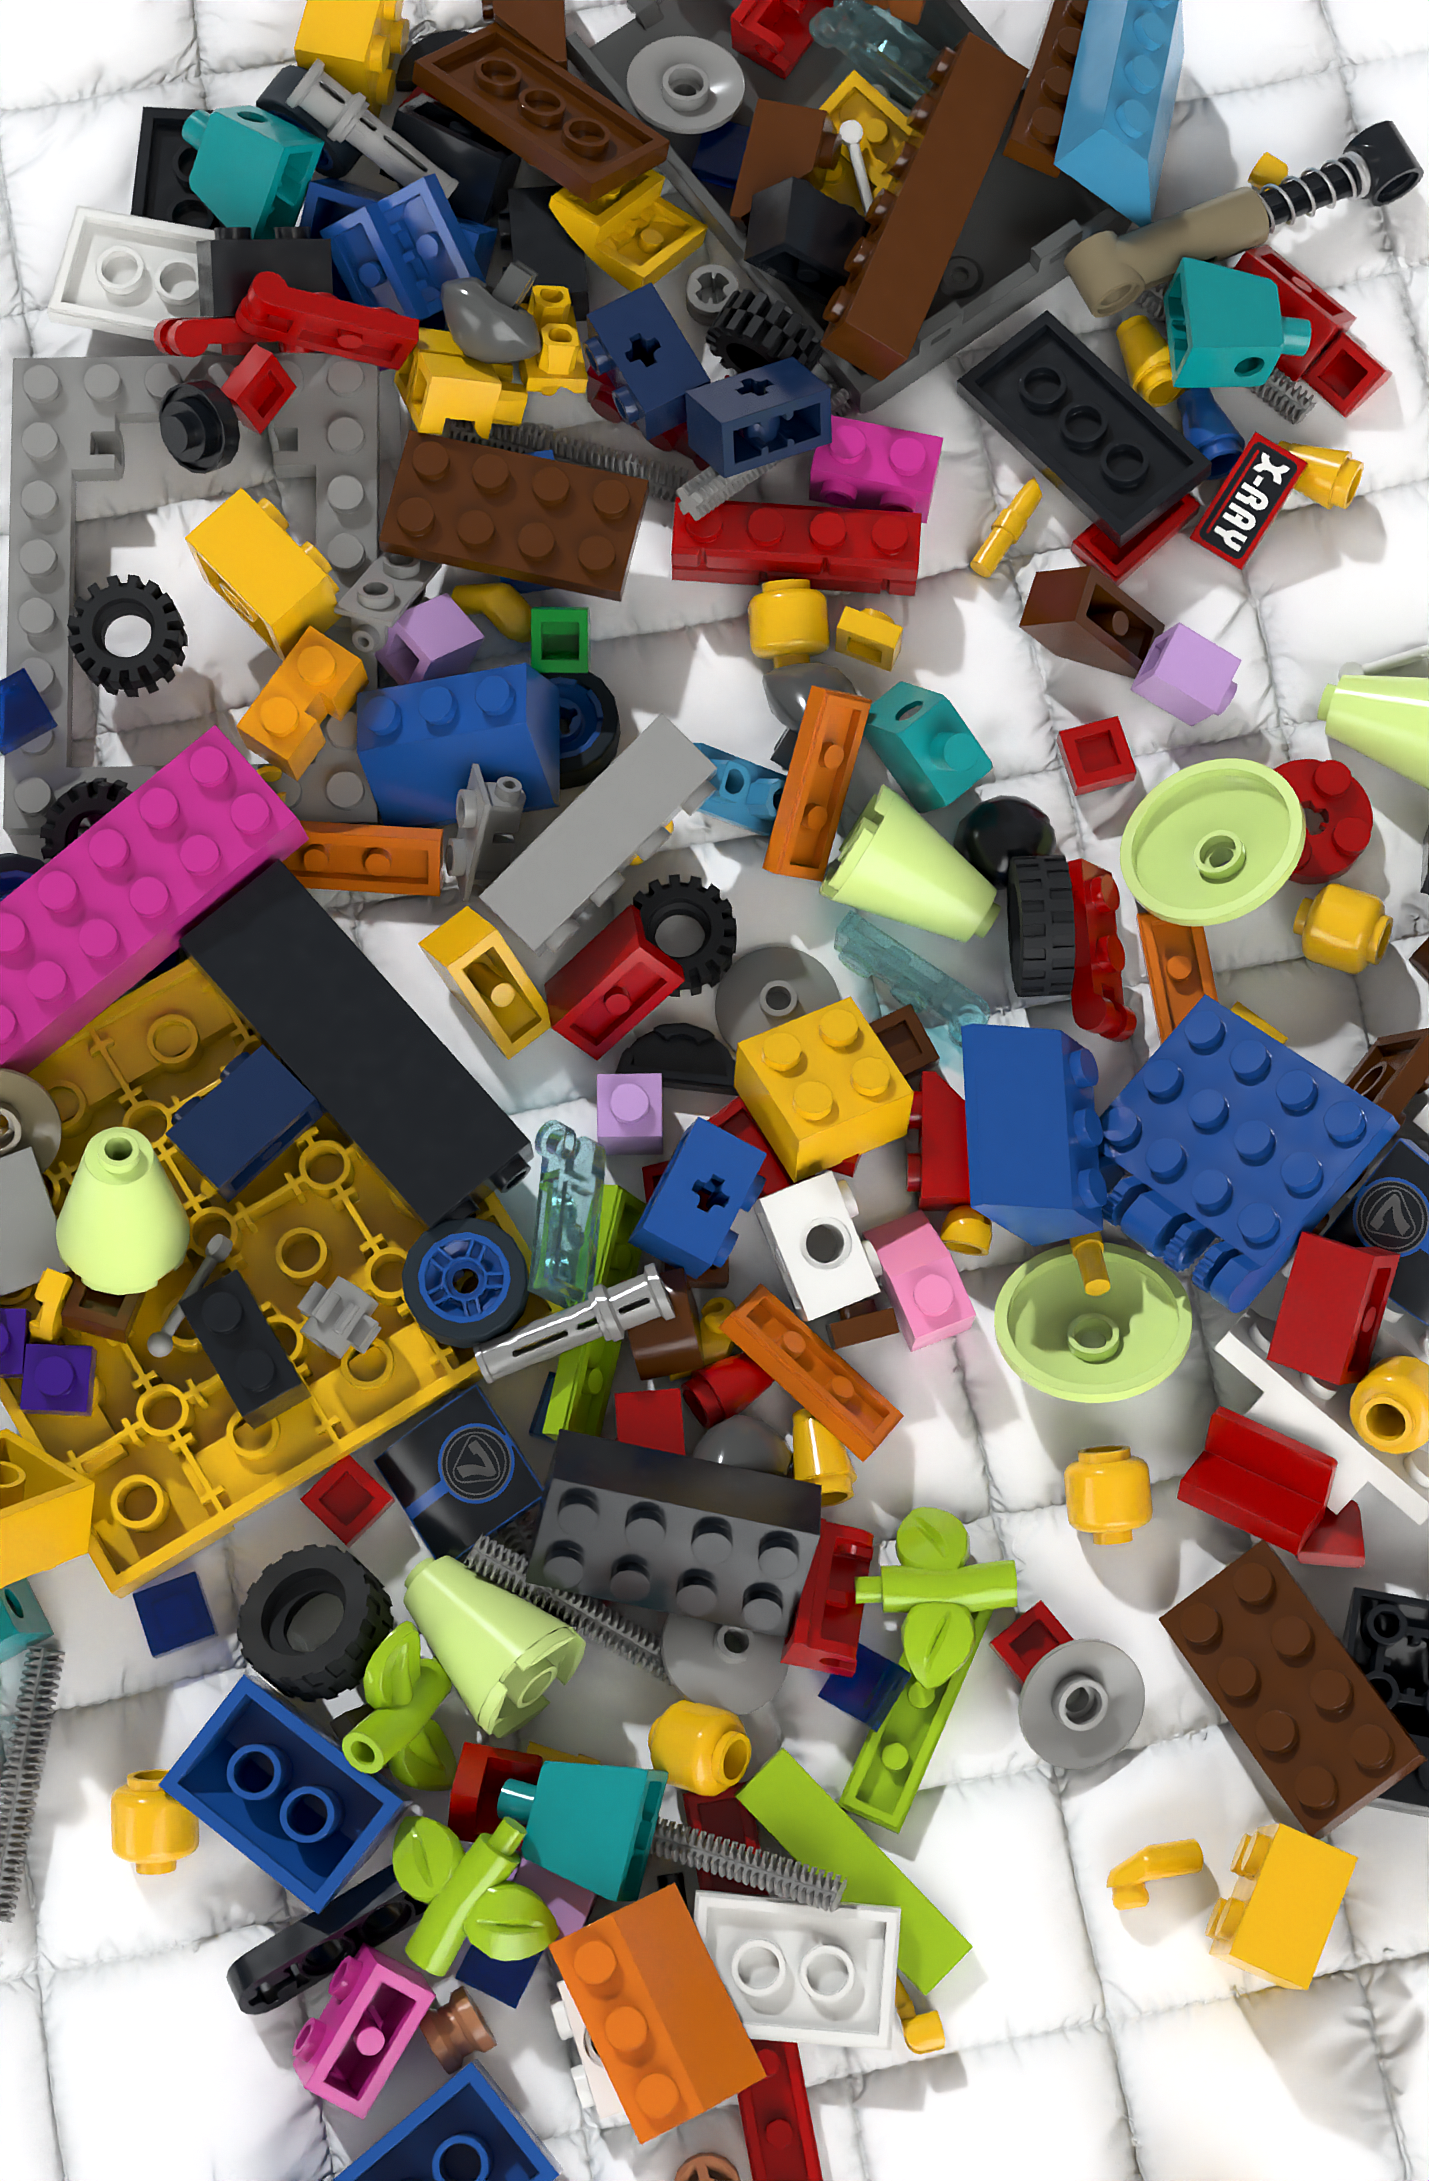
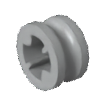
(701, 278)

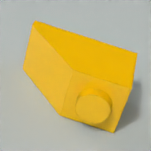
(487, 981)

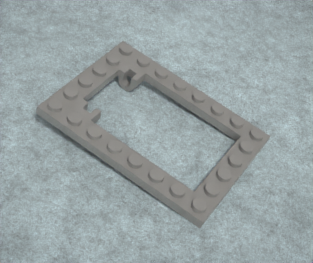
(57, 415)

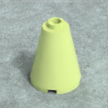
(1382, 720)
(909, 873)
(122, 1216)
(490, 1642)

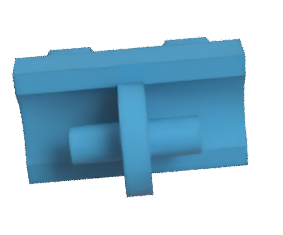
(745, 792)

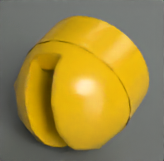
(966, 1231)

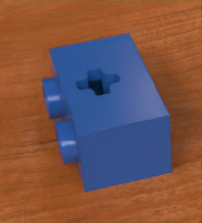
(671, 1222)

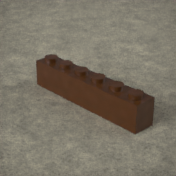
(923, 207)

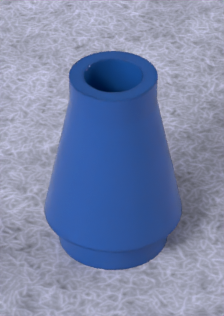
(1210, 430)

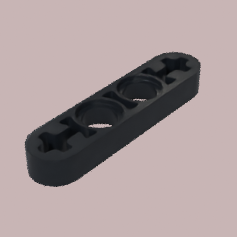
(321, 1941)

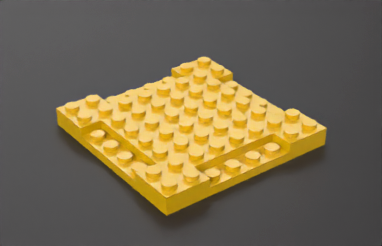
(163, 1432)

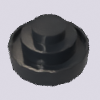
(199, 426)

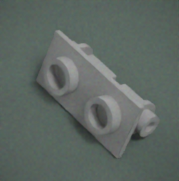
(382, 597)
(481, 811)

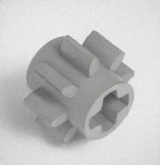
(339, 1317)

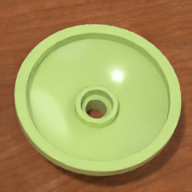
(1202, 820)
(1051, 1325)

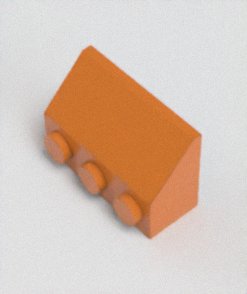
(657, 2012)

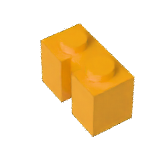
(306, 687)

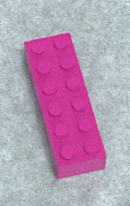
(131, 891)

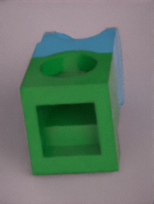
(560, 639)

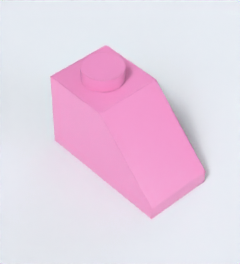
(921, 1280)

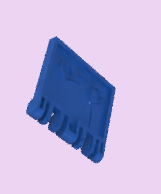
(1234, 1147)

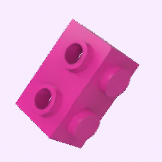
(876, 468)
(361, 2030)

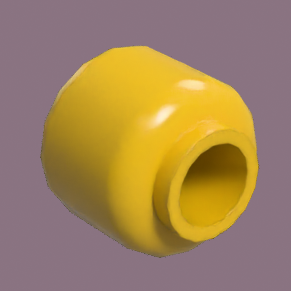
(788, 622)
(1343, 928)
(1393, 1405)
(1108, 1493)
(699, 1747)
(151, 1824)

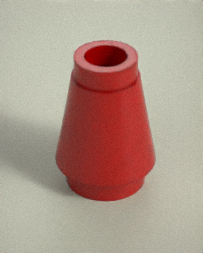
(724, 1388)

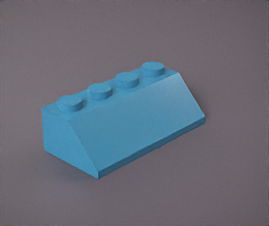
(1123, 102)

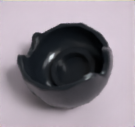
(1003, 830)

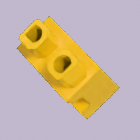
(445, 383)

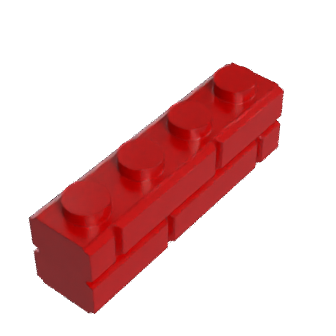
(787, 541)

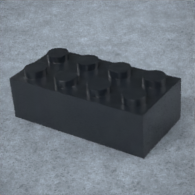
(674, 1533)

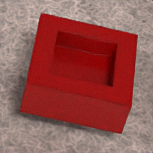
(258, 388)
(1096, 755)
(348, 1500)
(1029, 1640)

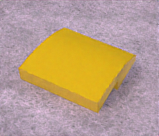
(882, 133)
(631, 230)

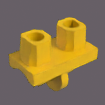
(561, 355)

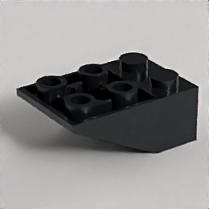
(1391, 1646)

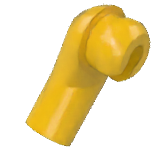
(500, 604)
(714, 1342)
(1149, 1864)

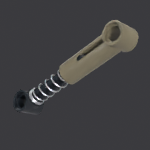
(1116, 269)

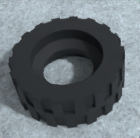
(1041, 925)
(279, 1597)

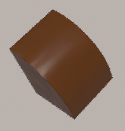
(670, 1345)

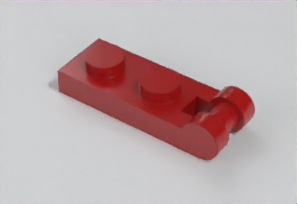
(326, 323)
(193, 334)
(1098, 955)

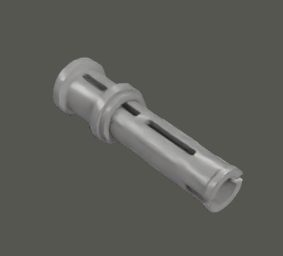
(349, 119)
(615, 1312)

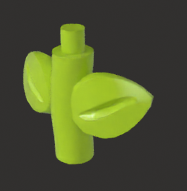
(937, 1592)
(401, 1728)
(468, 1894)

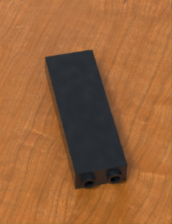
(358, 1049)

